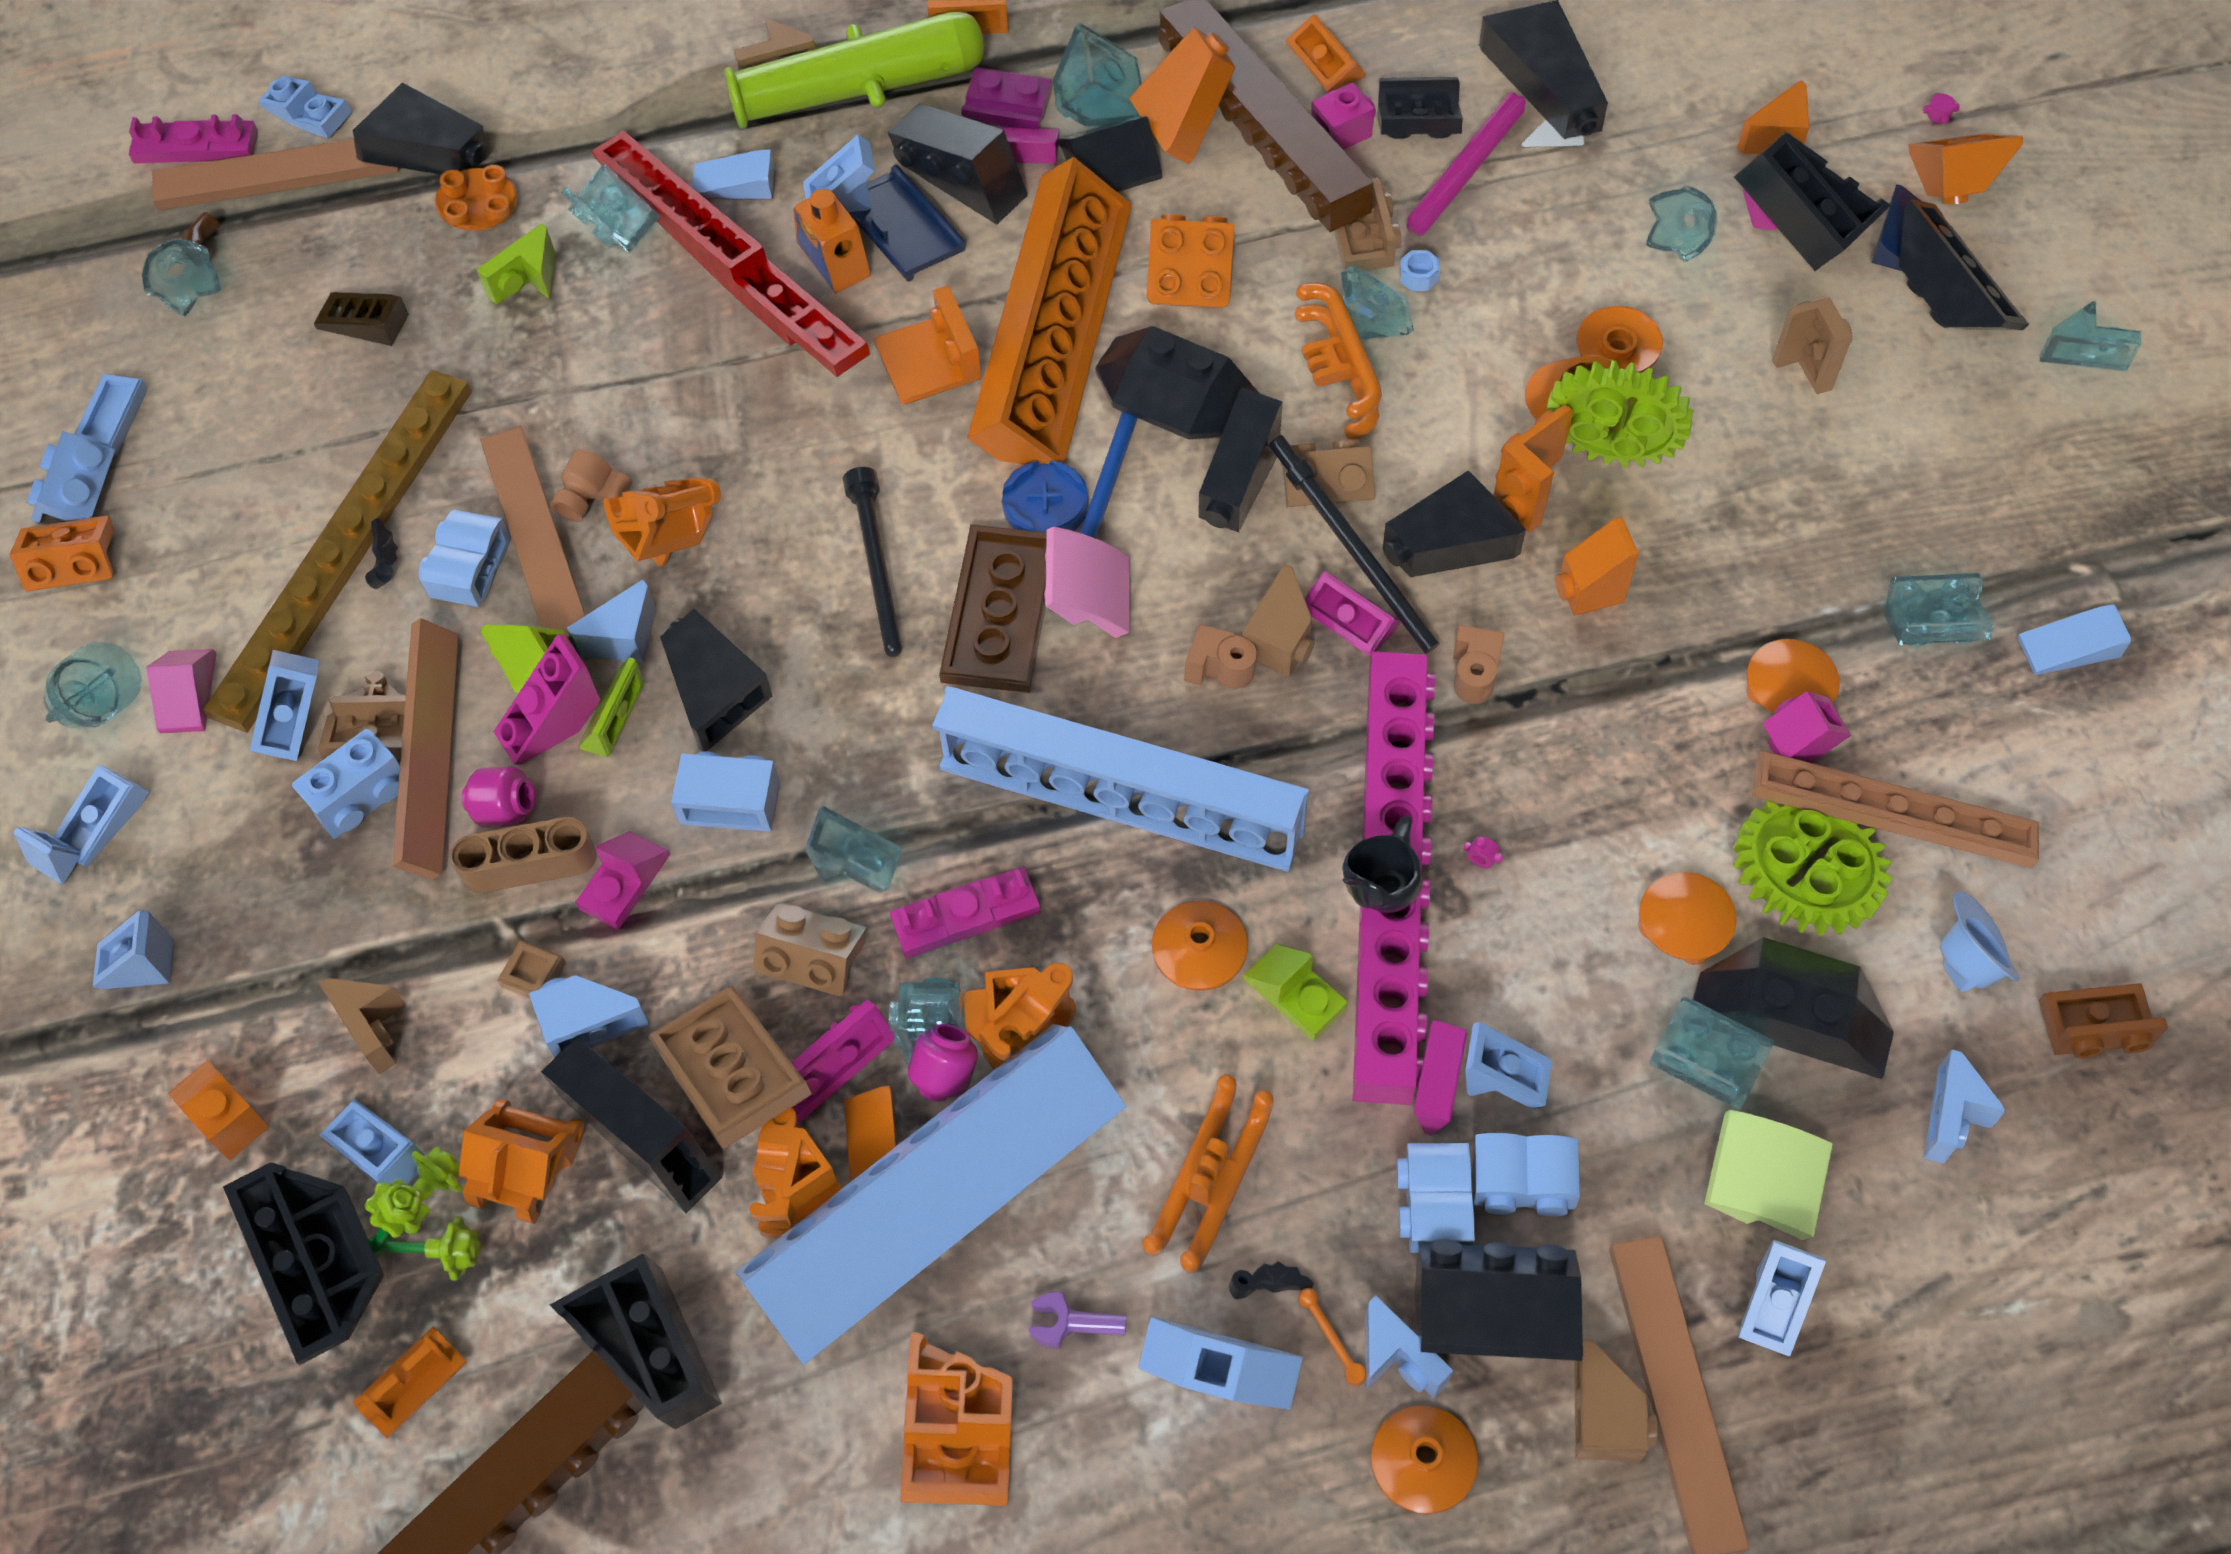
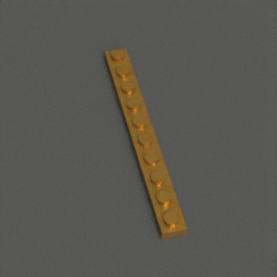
(339, 546)

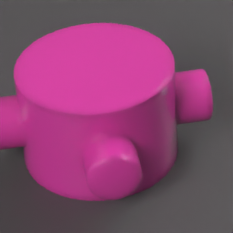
(1941, 108)
(1483, 852)

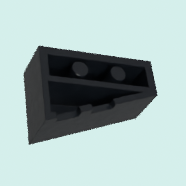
(960, 159)
(1808, 200)
(644, 1339)

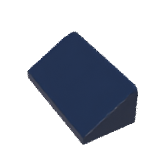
(1889, 242)

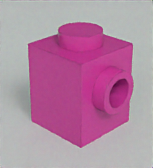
(1345, 115)
(1805, 727)

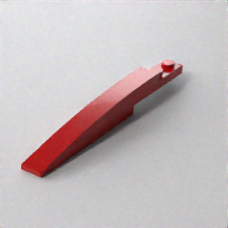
(734, 258)

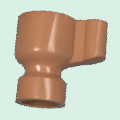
(583, 479)

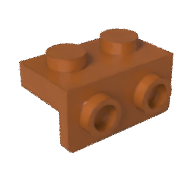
(2100, 1020)

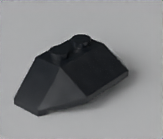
(1950, 276)
(1171, 382)
(1801, 1004)
(307, 1254)

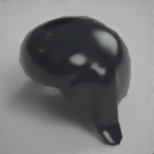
(1384, 870)

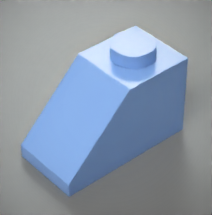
(284, 705)
(584, 1010)

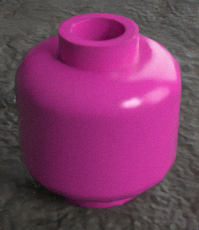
(498, 797)
(942, 1062)

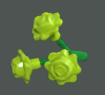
(401, 1209)

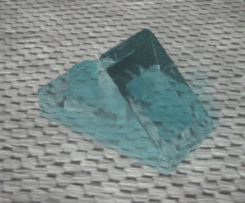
(1374, 306)
(2085, 344)
(850, 849)

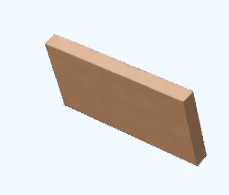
(729, 1066)

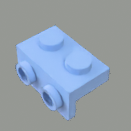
(72, 479)
(350, 783)

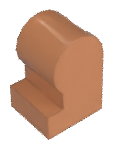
(1220, 656)
(1478, 663)

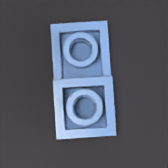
(302, 107)

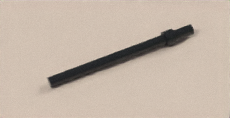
(1303, 477)

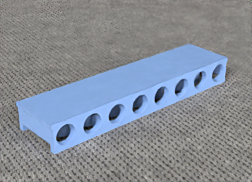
(1122, 769)
(930, 1191)

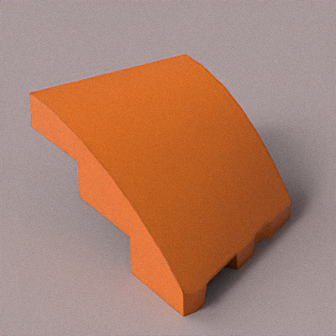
(955, 1429)

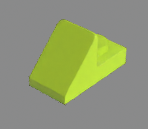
(522, 262)
(1291, 986)

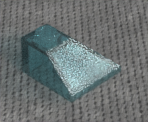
(1095, 80)

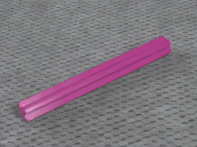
(1465, 164)

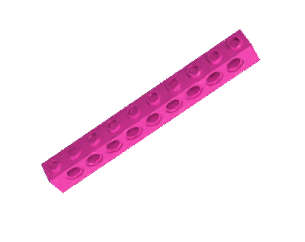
(1379, 1075)

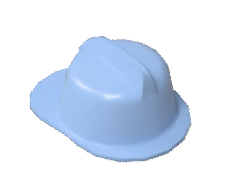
(1975, 948)

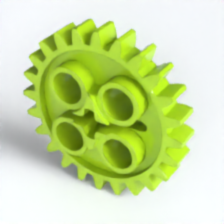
(1647, 427)
(1835, 890)

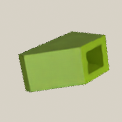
(518, 649)

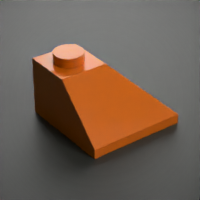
(1962, 164)

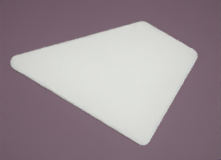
(1546, 135)

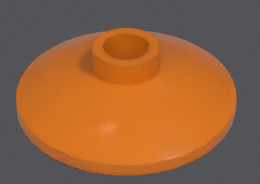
(1621, 329)
(1199, 964)
(1419, 1485)

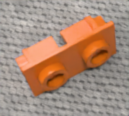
(409, 1382)

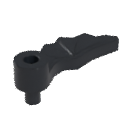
(384, 551)
(1269, 1277)

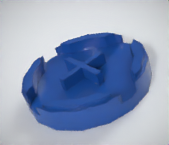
(1045, 497)

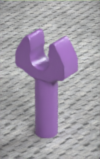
(1072, 1321)

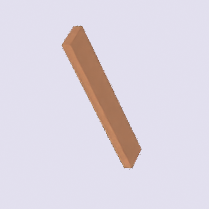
(260, 174)
(533, 530)
(425, 750)
(1896, 809)
(1678, 1398)

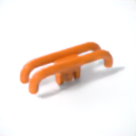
(1340, 356)
(1209, 1175)

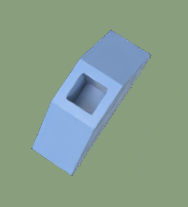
(1220, 1364)

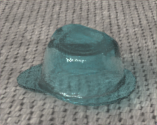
(91, 686)

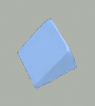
(46, 853)

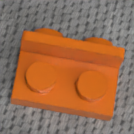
(63, 553)

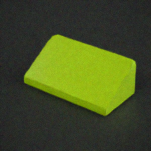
(613, 709)

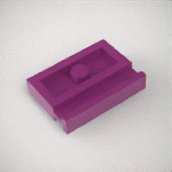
(1006, 99)

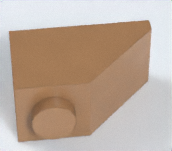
(1281, 625)
(1609, 1411)

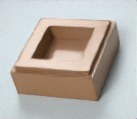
(530, 969)

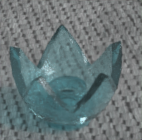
(1670, 229)
(182, 290)

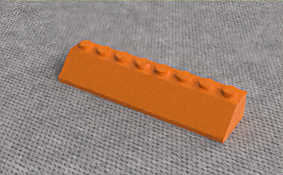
(1051, 318)

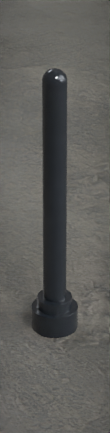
(862, 488)

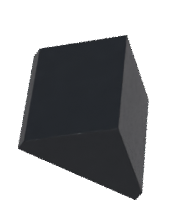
(1117, 152)

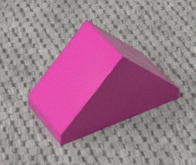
(181, 689)

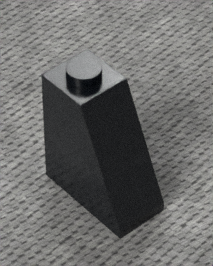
(419, 135)
(1241, 460)
(1453, 530)
(713, 678)

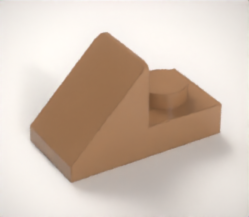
(781, 43)
(362, 1010)

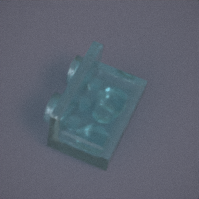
(613, 208)
(1937, 609)
(921, 1008)
(1711, 1052)

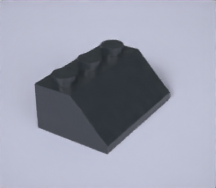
(1499, 1300)

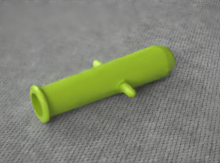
(858, 67)

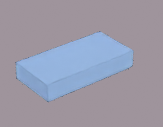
(112, 410)

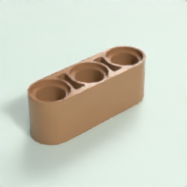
(502, 847)

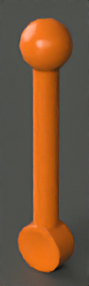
(1355, 1372)

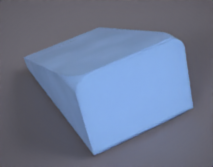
(736, 176)
(2076, 640)
(100, 812)
(372, 1145)

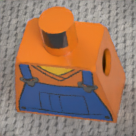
(821, 228)

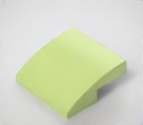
(1768, 1173)

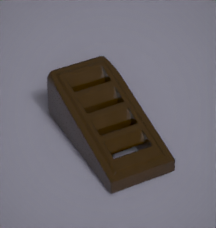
(383, 330)

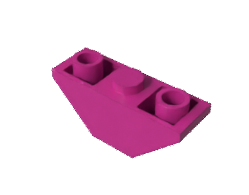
(549, 705)

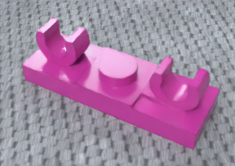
(191, 140)
(964, 912)
(841, 1054)

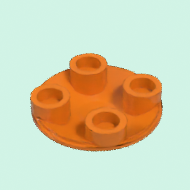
(475, 198)
(1787, 671)
(1687, 916)

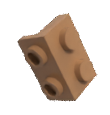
(1373, 238)
(1817, 340)
(1341, 472)
(807, 948)

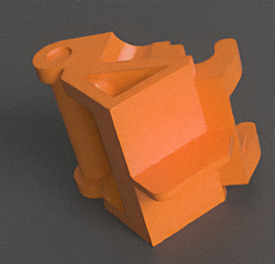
(662, 518)
(1017, 1008)
(513, 1166)
(790, 1174)

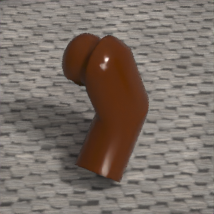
(201, 230)

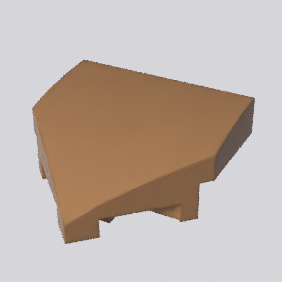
(370, 707)

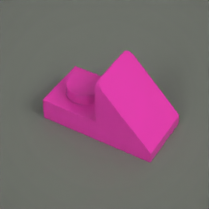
(621, 880)

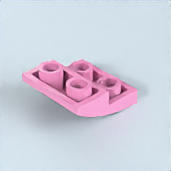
(1087, 581)

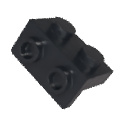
(1419, 107)

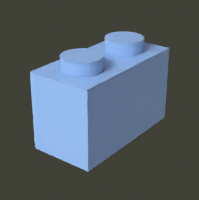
(725, 791)

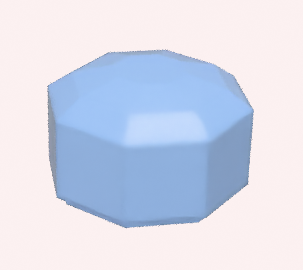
(1419, 270)

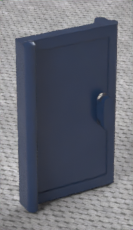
(909, 222)

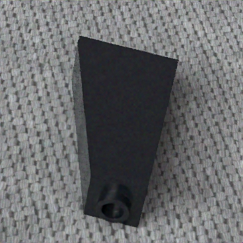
(1546, 65)
(633, 1124)

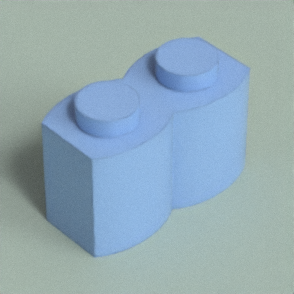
(464, 557)
(1525, 1172)
(1437, 1193)

